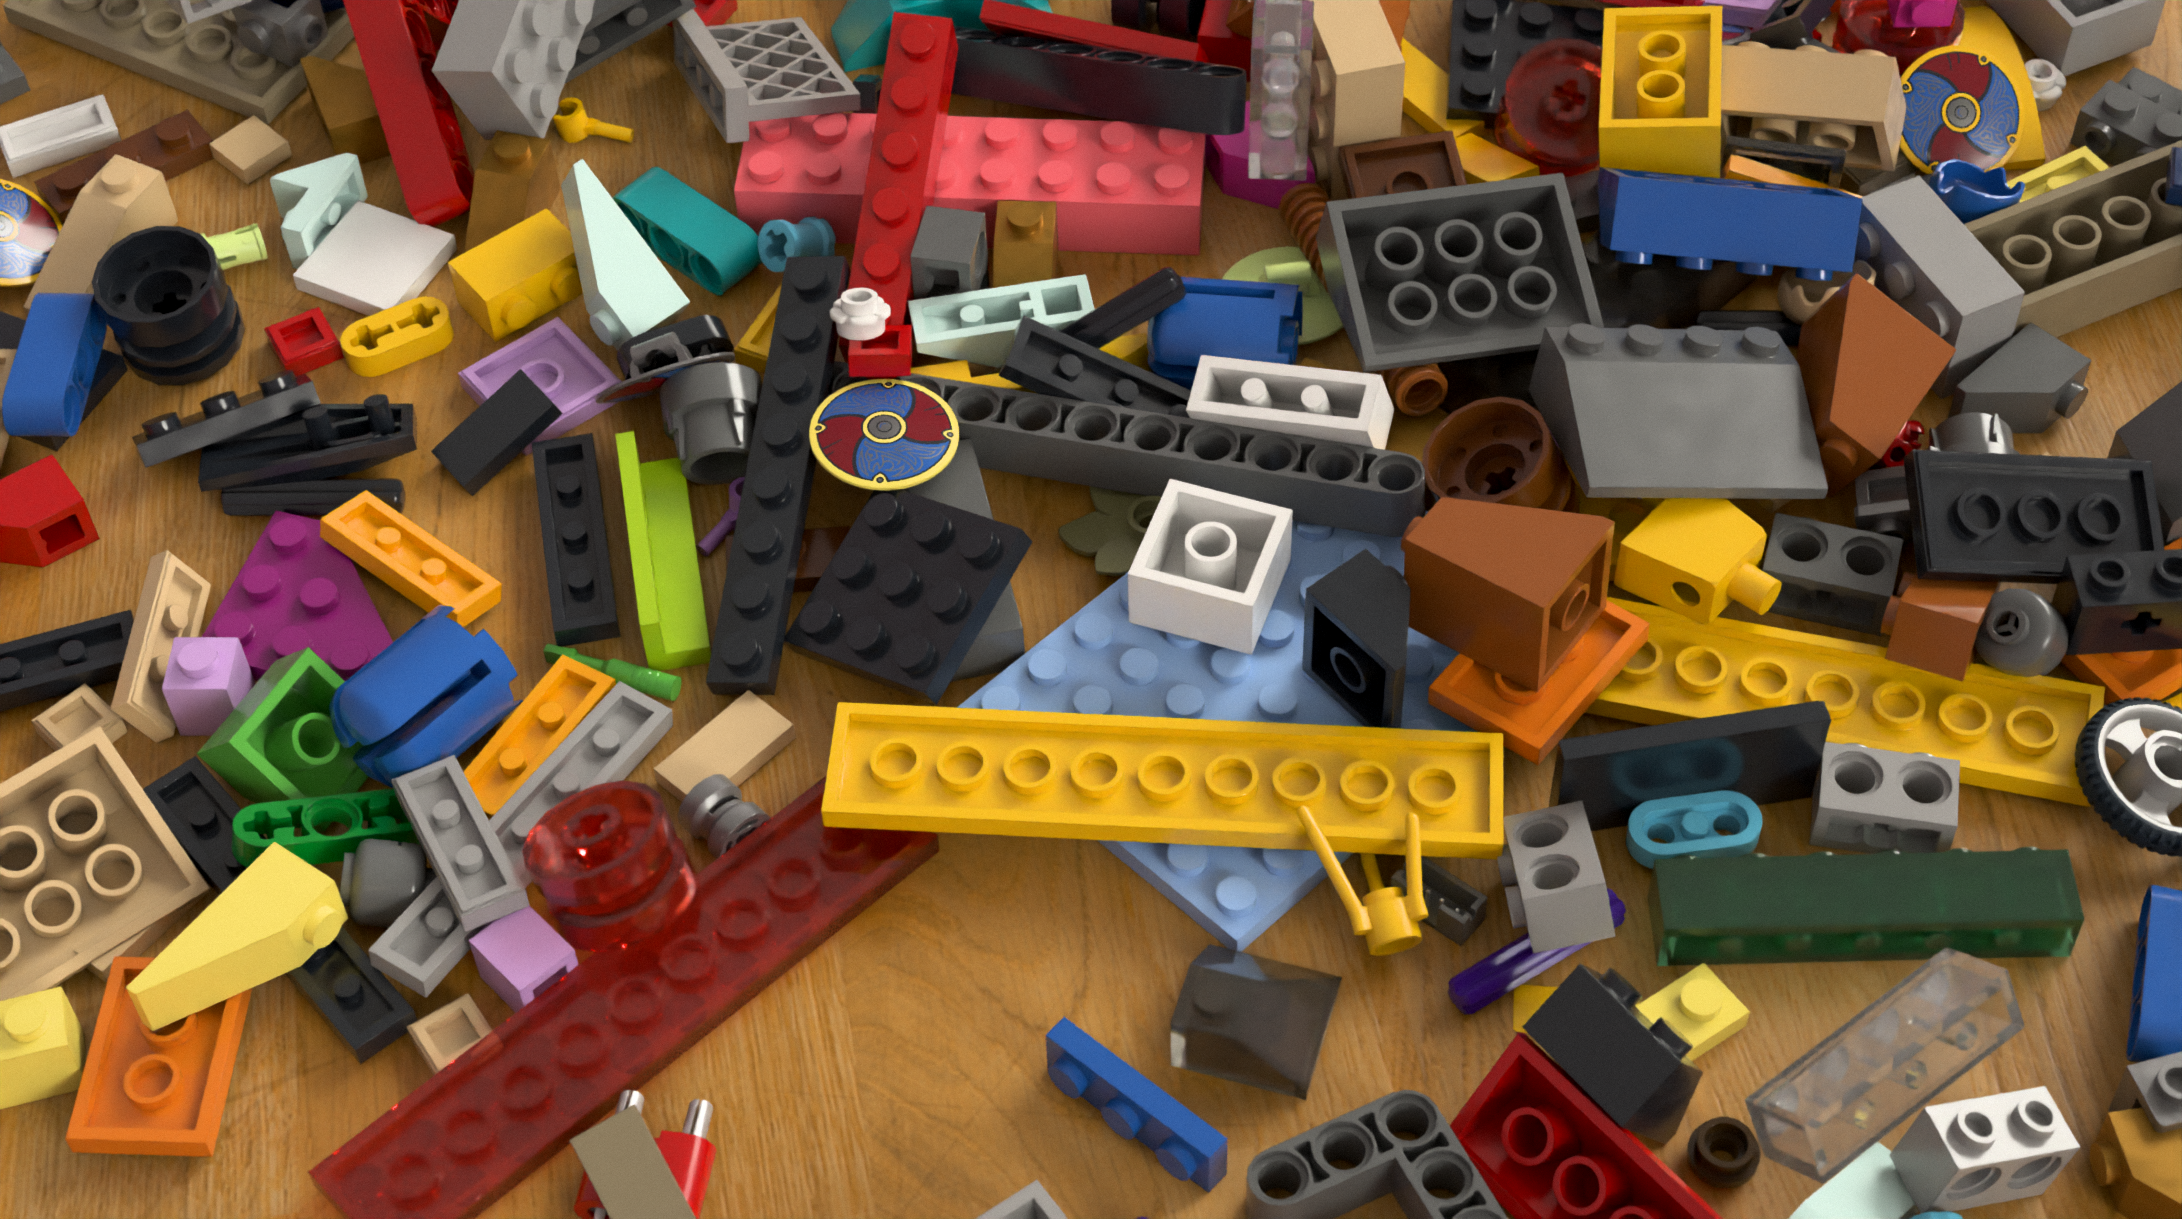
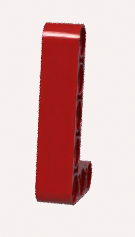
(415, 110)

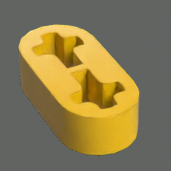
(397, 336)

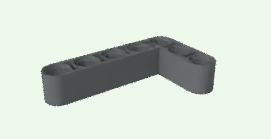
(1382, 1166)

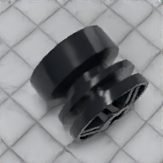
(168, 305)

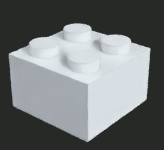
(1210, 566)

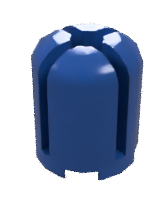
(1225, 321)
(423, 698)

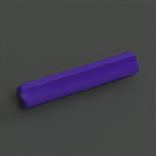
(1512, 967)

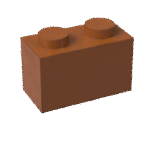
(1936, 623)

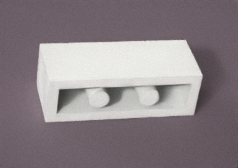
(1293, 400)

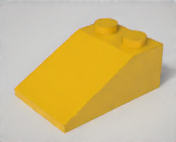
(1661, 90)

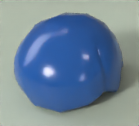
(1971, 191)

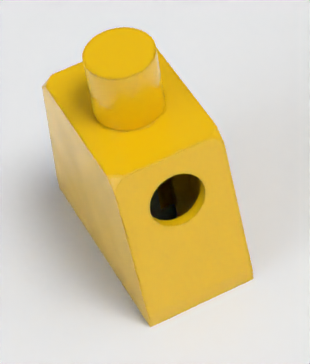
(1697, 559)

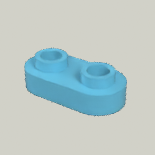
(1691, 827)

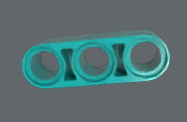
(689, 230)

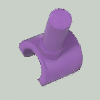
(727, 522)

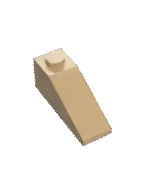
(107, 209)

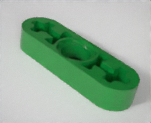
(281, 818)

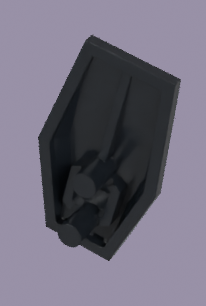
(311, 445)

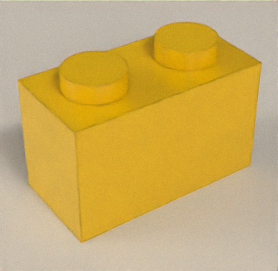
(517, 275)

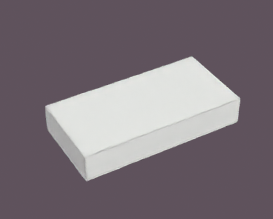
(58, 135)

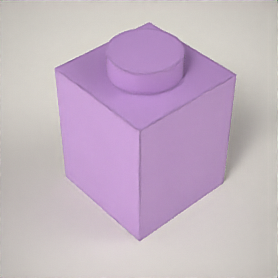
(205, 682)
(521, 956)

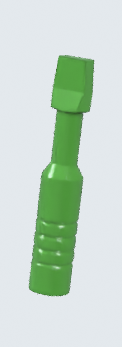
(638, 677)

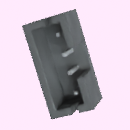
(1451, 904)

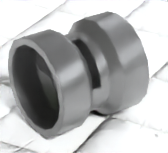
(718, 814)

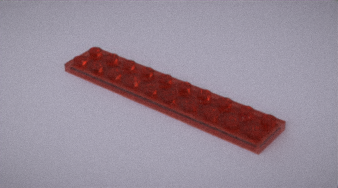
(617, 1020)

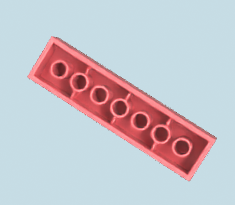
(1111, 180)

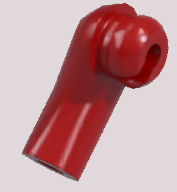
(1903, 443)

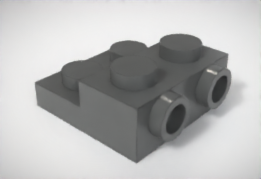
(2130, 118)

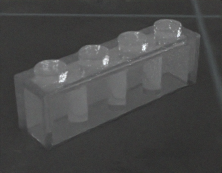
(1884, 1064)

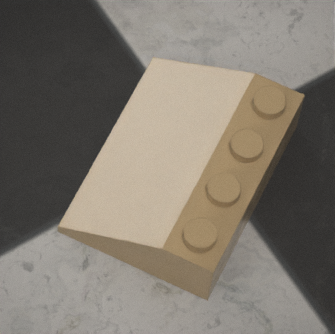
(77, 859)

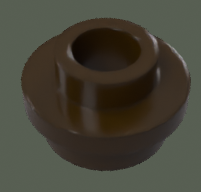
(1728, 1136)

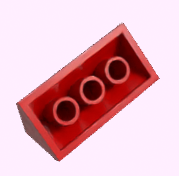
(1558, 1152)

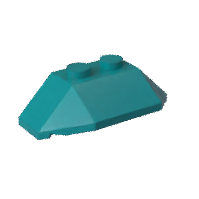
(865, 25)

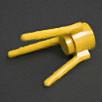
(1387, 916)

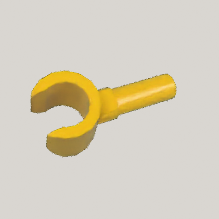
(576, 125)

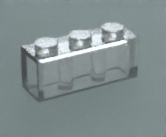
(1280, 89)

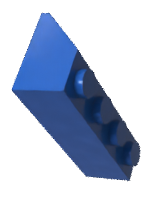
(1727, 222)

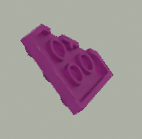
(300, 596)

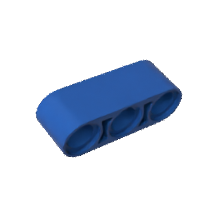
(54, 365)
(2157, 978)

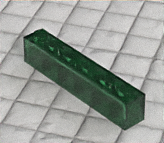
(1863, 906)

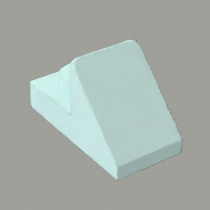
(315, 201)

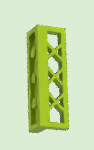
(663, 559)

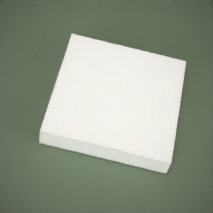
(374, 260)

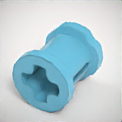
(806, 239)

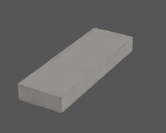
(460, 843)

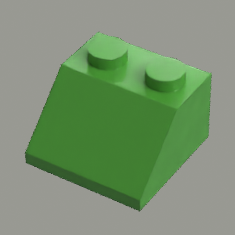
(283, 737)

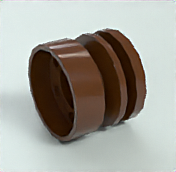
(1499, 455)

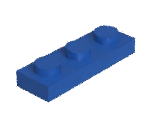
(1135, 1106)

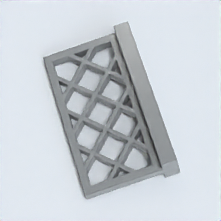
(759, 72)

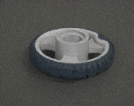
(2149, 780)

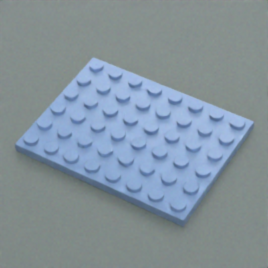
(1122, 668)

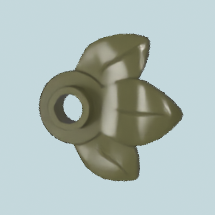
(1111, 531)

